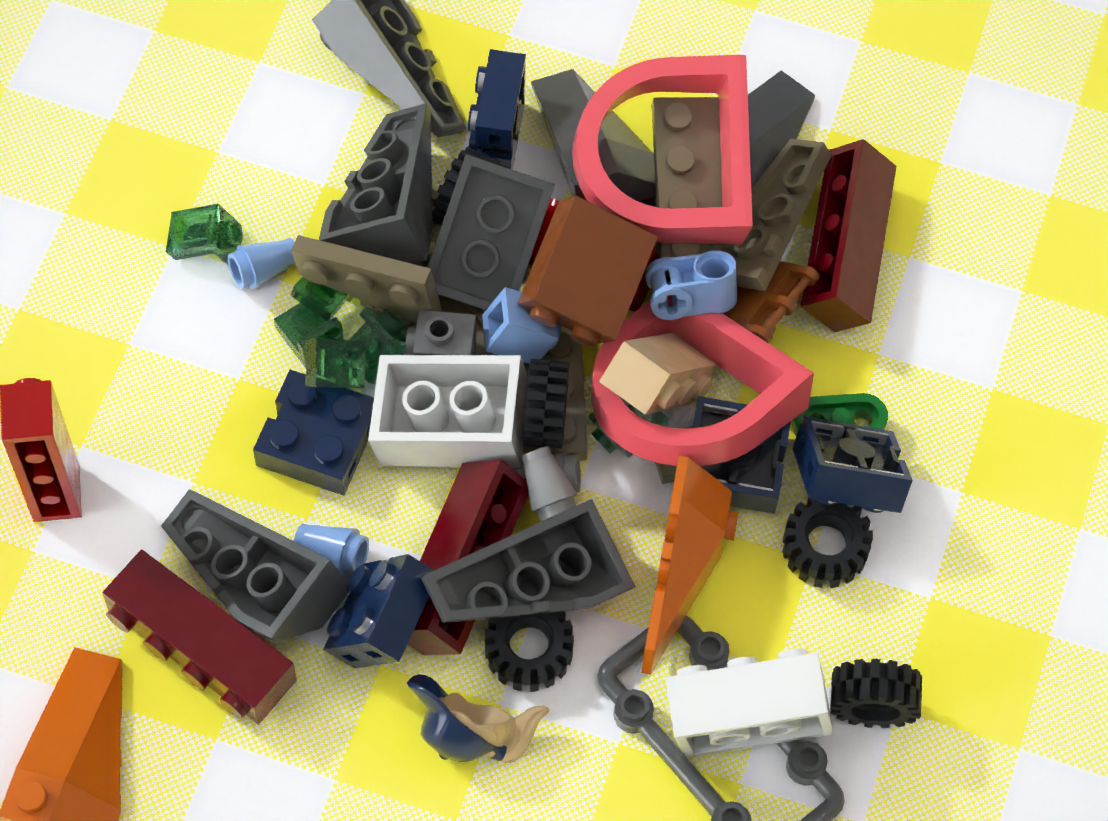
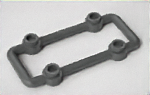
(635, 710)

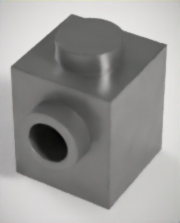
(442, 334)

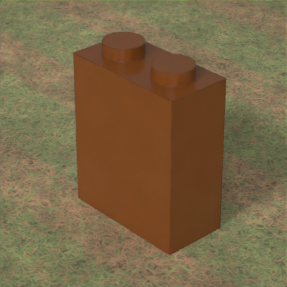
(586, 271)

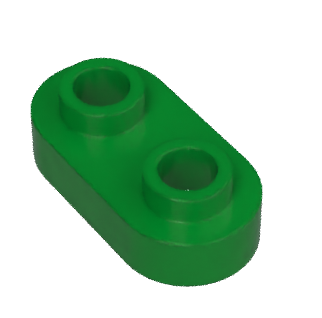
(846, 409)

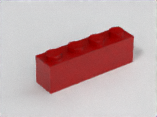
(40, 449)

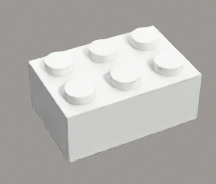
(448, 410)
(749, 703)

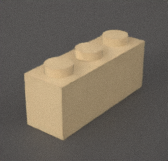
(658, 373)

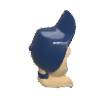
(471, 730)

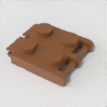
(763, 310)

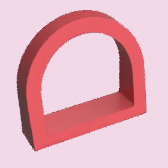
(689, 74)
(778, 379)

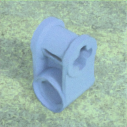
(697, 284)

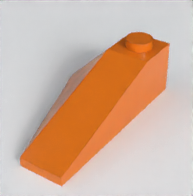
(691, 549)
(75, 749)

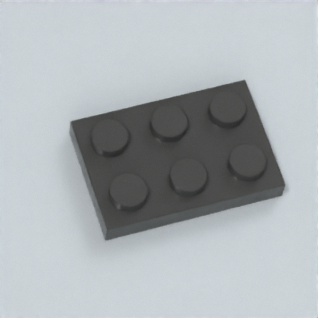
(488, 232)

